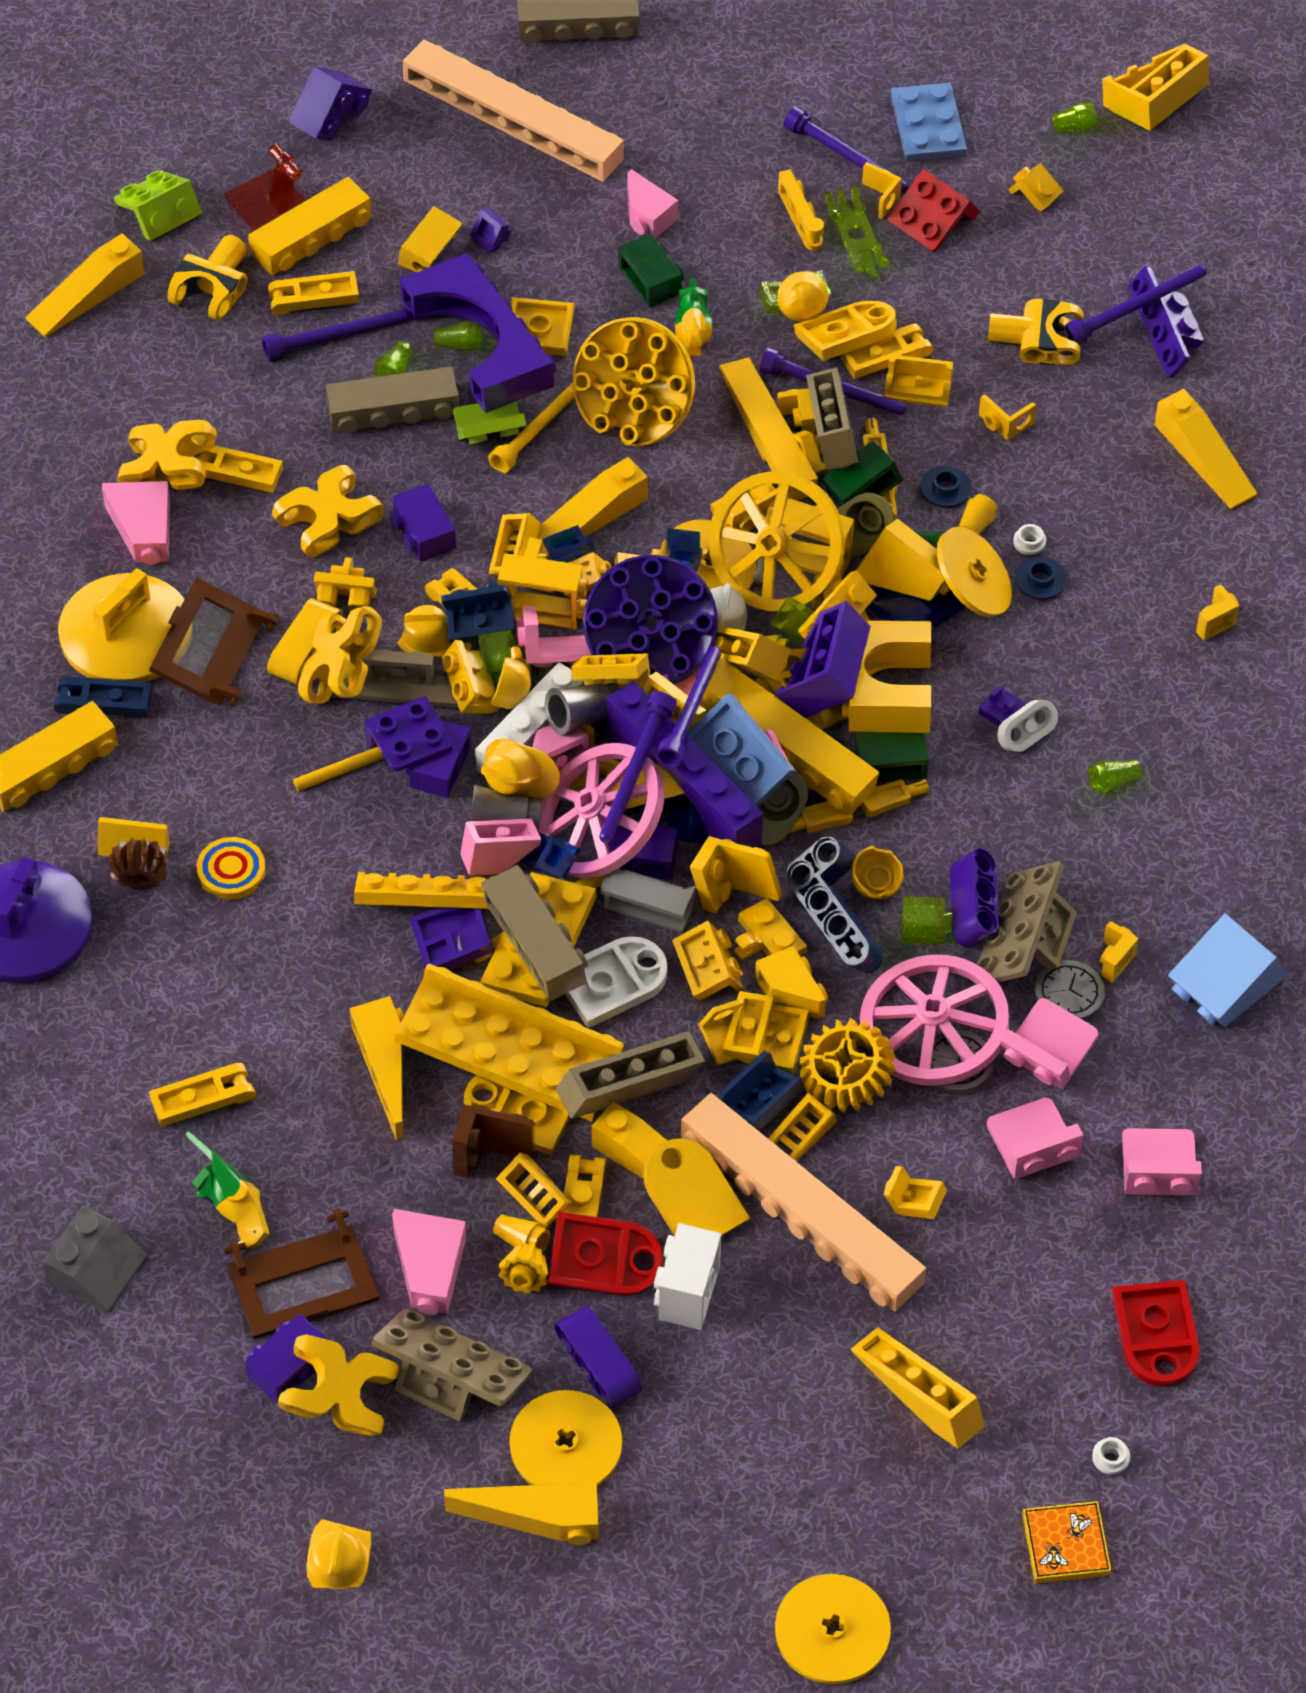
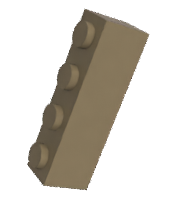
(576, 19)
(392, 399)
(832, 419)
(534, 932)
(629, 1074)

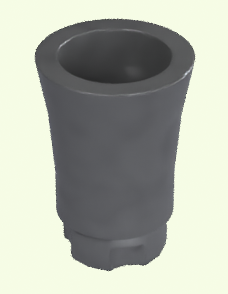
(577, 706)
(491, 805)

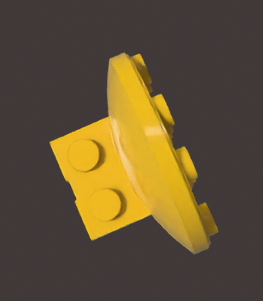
(634, 379)
(117, 625)

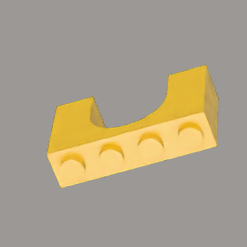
(891, 706)

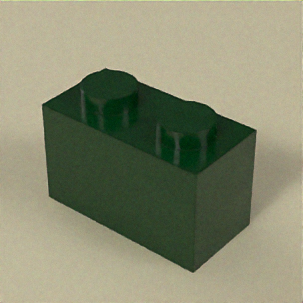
(650, 269)
(872, 474)
(894, 754)

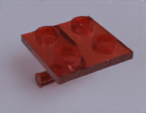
(270, 193)

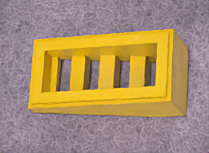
(510, 525)
(818, 1110)
(514, 1170)

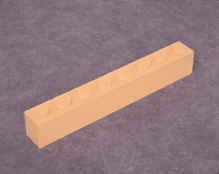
(513, 110)
(804, 1204)

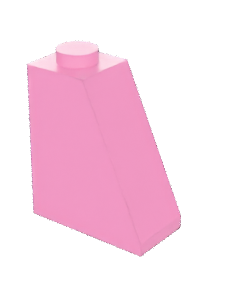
(141, 518)
(429, 1257)

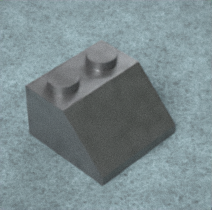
(93, 1259)

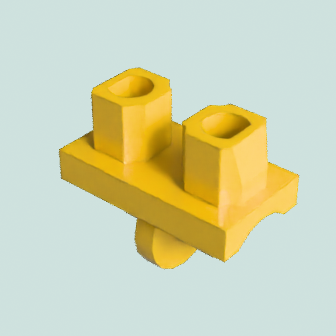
(345, 581)

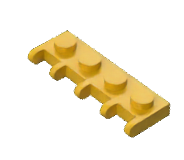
(414, 891)

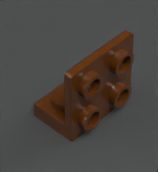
(492, 1131)

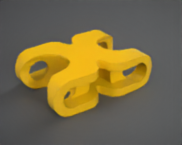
(169, 454)
(328, 510)
(340, 655)
(338, 1385)

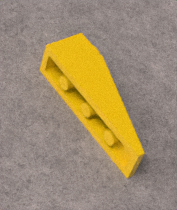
(95, 280)
(1201, 445)
(600, 501)
(752, 653)
(375, 1033)
(628, 1140)
(924, 1389)
(549, 1511)

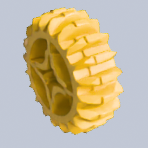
(858, 1080)

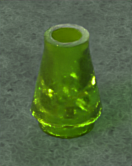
(1076, 118)
(459, 336)
(394, 361)
(1111, 774)

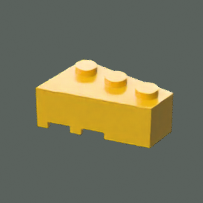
(1159, 88)

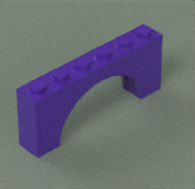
(462, 291)
(716, 798)

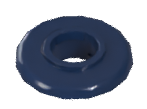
(946, 496)
(1040, 588)

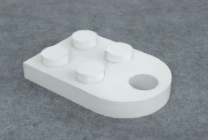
(618, 980)

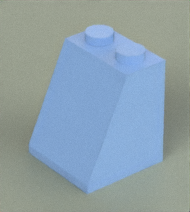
(1226, 972)

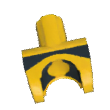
(213, 276)
(1038, 332)

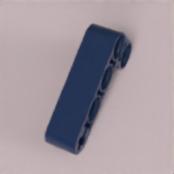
(837, 911)

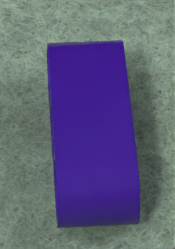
(974, 897)
(599, 1356)

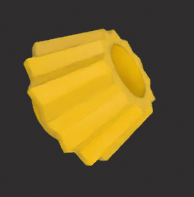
(524, 1269)

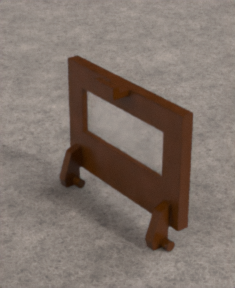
(209, 642)
(302, 1278)

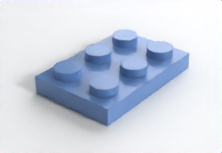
(928, 122)
(741, 749)

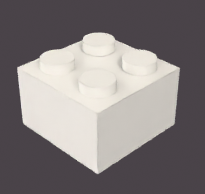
(687, 1276)

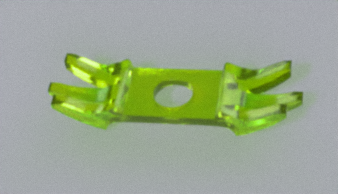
(856, 219)

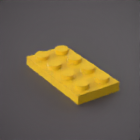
(506, 968)

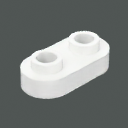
(1025, 727)

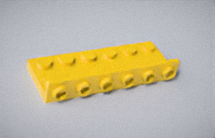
(498, 1036)

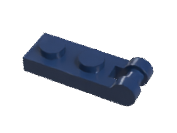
(110, 695)

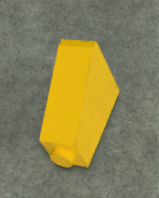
(904, 564)

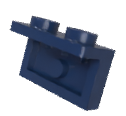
(479, 612)
(761, 1091)

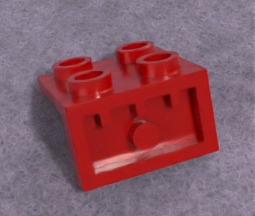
(931, 210)

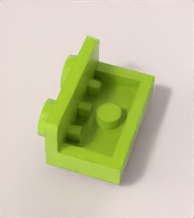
(476, 424)

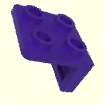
(408, 734)

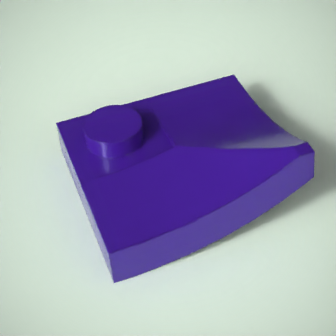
(452, 936)

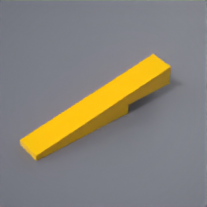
(766, 423)

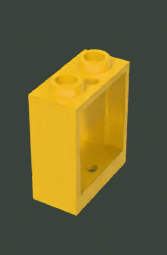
(816, 530)
(546, 575)

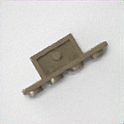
(403, 678)

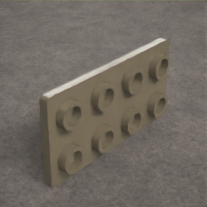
(1031, 924)
(446, 1367)

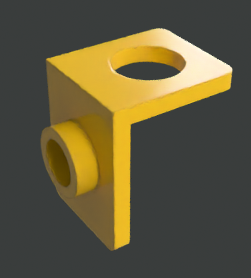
(885, 183)
(1004, 424)
(715, 1029)

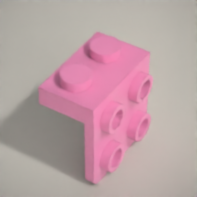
(547, 650)
(1049, 1043)
(1034, 1137)
(1160, 1162)

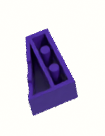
(830, 663)

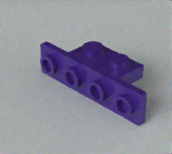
(1167, 323)

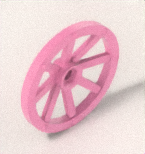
(594, 803)
(938, 1022)

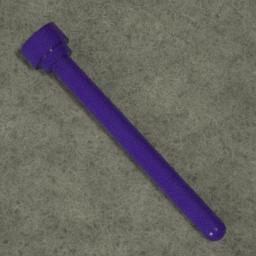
(798, 121)
(1080, 329)
(275, 345)
(776, 363)
(659, 708)
(672, 749)

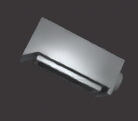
(648, 899)

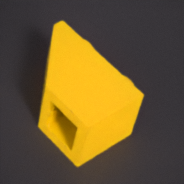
(791, 982)

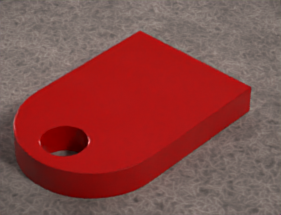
(599, 1255)
(1157, 1326)

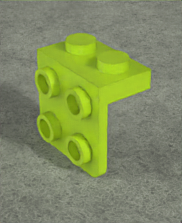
(160, 202)

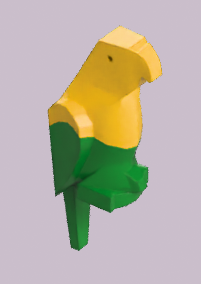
(693, 319)
(232, 1196)

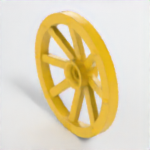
(781, 535)

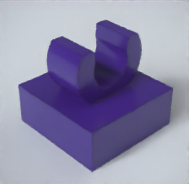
(490, 230)
(1000, 706)

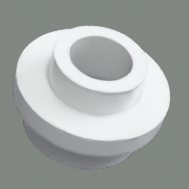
(1029, 532)
(1114, 1446)

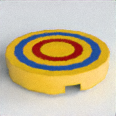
(231, 868)

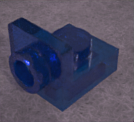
(568, 545)
(684, 547)

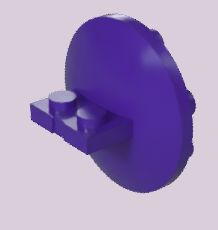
(654, 610)
(41, 920)

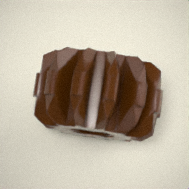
(138, 863)

